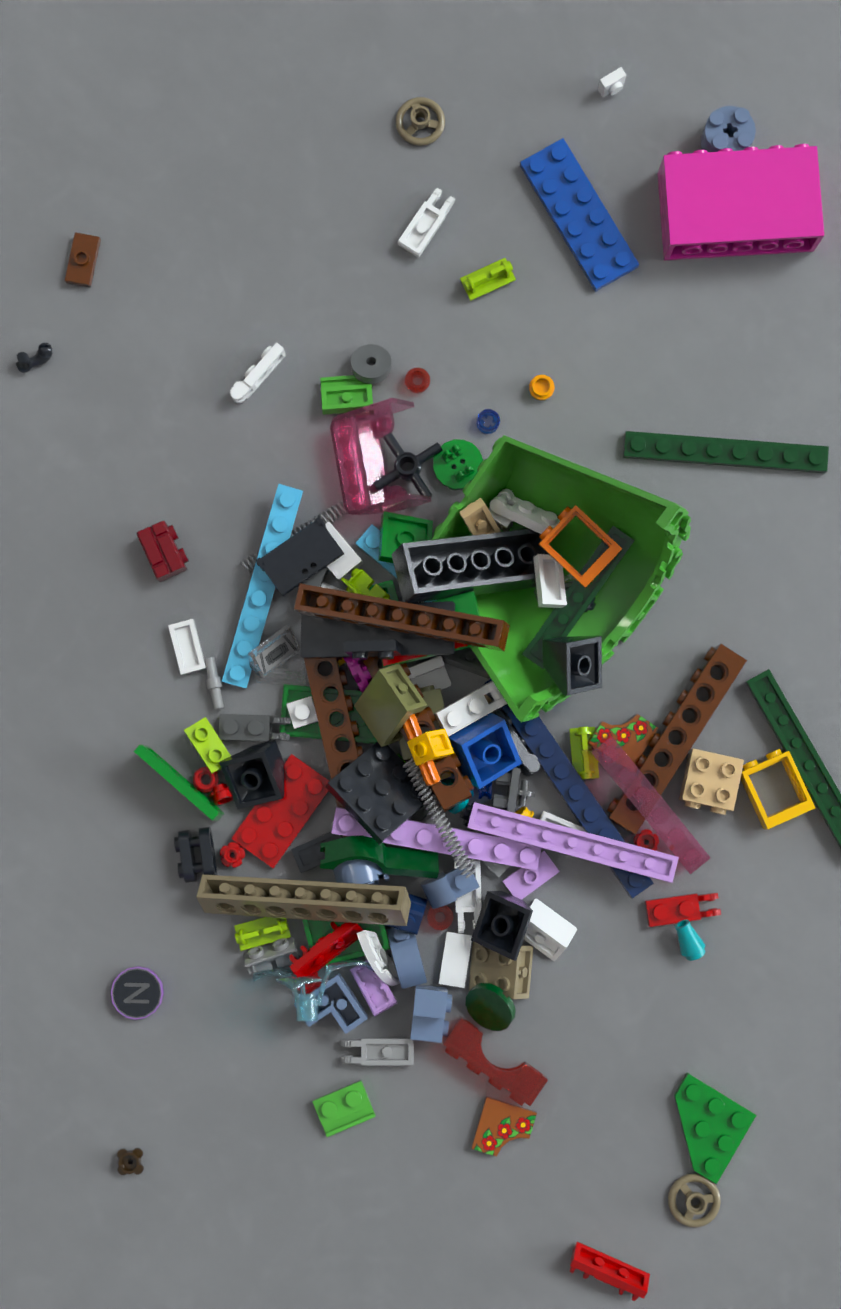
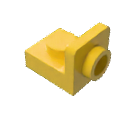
(430, 746)

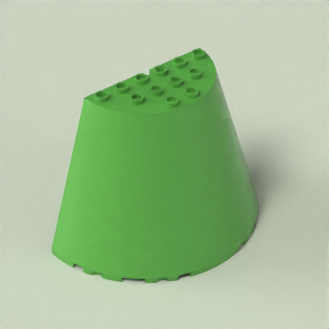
(623, 599)

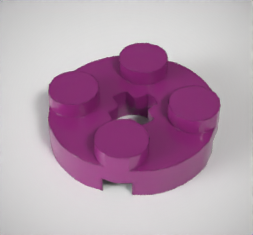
(359, 672)

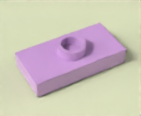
(526, 880)
(375, 991)

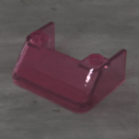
(361, 460)

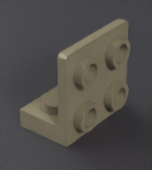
(501, 971)

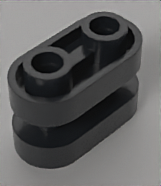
(185, 845)

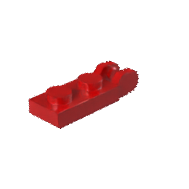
(679, 908)

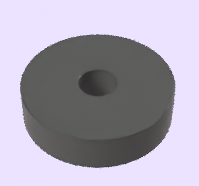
(371, 373)

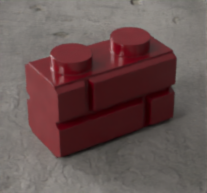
(162, 550)

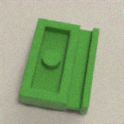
(344, 394)
(344, 1108)

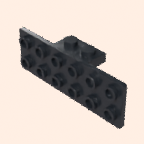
(341, 639)

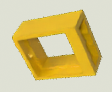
(805, 804)

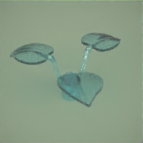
(305, 1002)

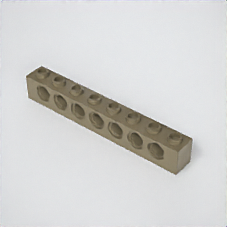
(304, 900)

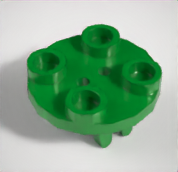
(452, 454)

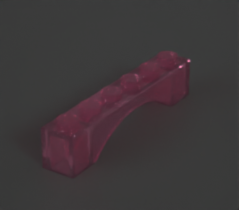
(649, 803)

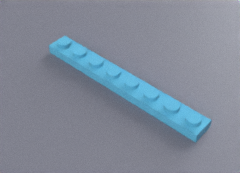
(261, 587)

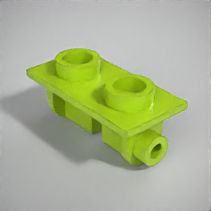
(488, 278)
(360, 584)
(207, 744)
(582, 759)
(261, 932)

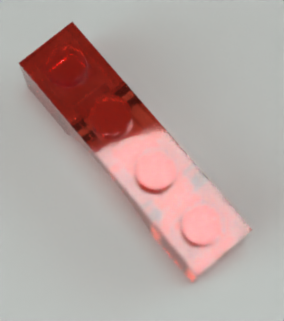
(522, 1081)

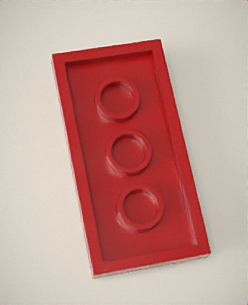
(276, 824)

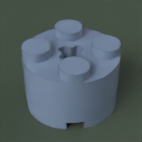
(728, 122)
(359, 872)

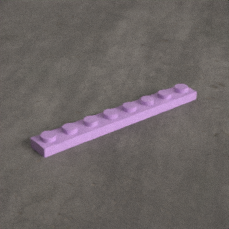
(426, 837)
(573, 842)

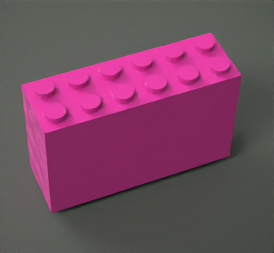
(740, 202)

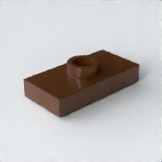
(82, 259)

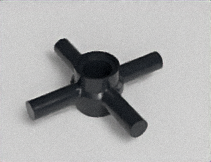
(403, 457)

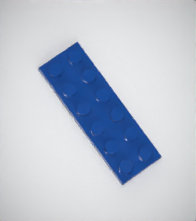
(579, 214)

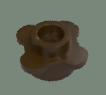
(126, 1168)

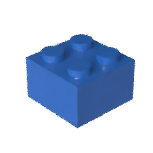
(485, 750)

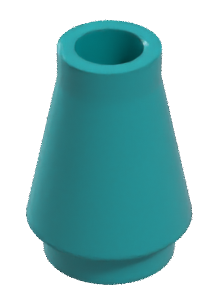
(689, 941)

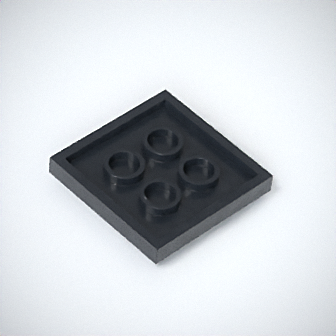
(377, 791)

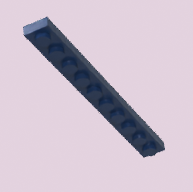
(573, 791)

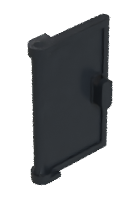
(298, 553)

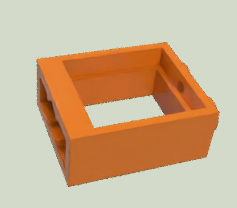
(565, 517)

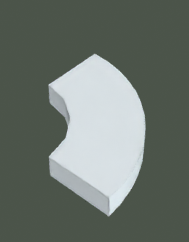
(377, 957)

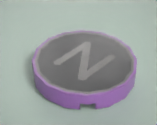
(137, 992)

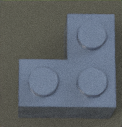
(341, 1003)
(429, 1013)

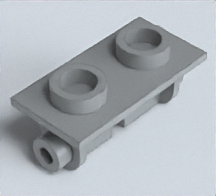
(260, 957)

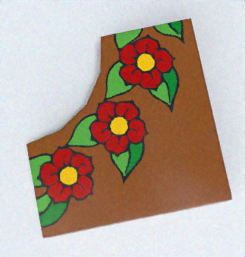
(631, 736)
(500, 1124)

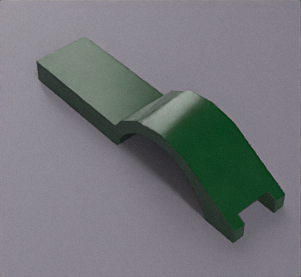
(391, 860)

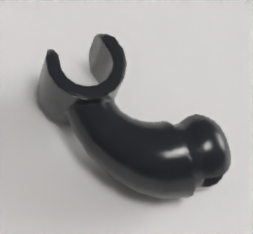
(42, 356)

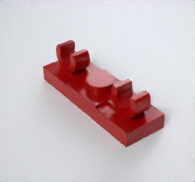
(325, 949)
(609, 1270)

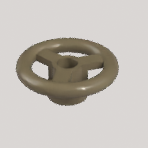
(423, 112)
(697, 1209)

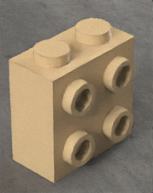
(711, 781)

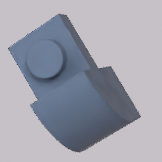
(448, 887)
(406, 958)

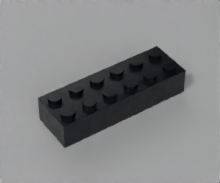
(467, 564)

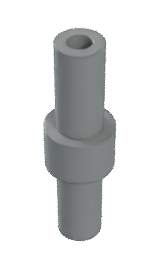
(214, 683)

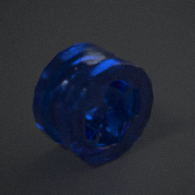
(480, 423)
(485, 791)

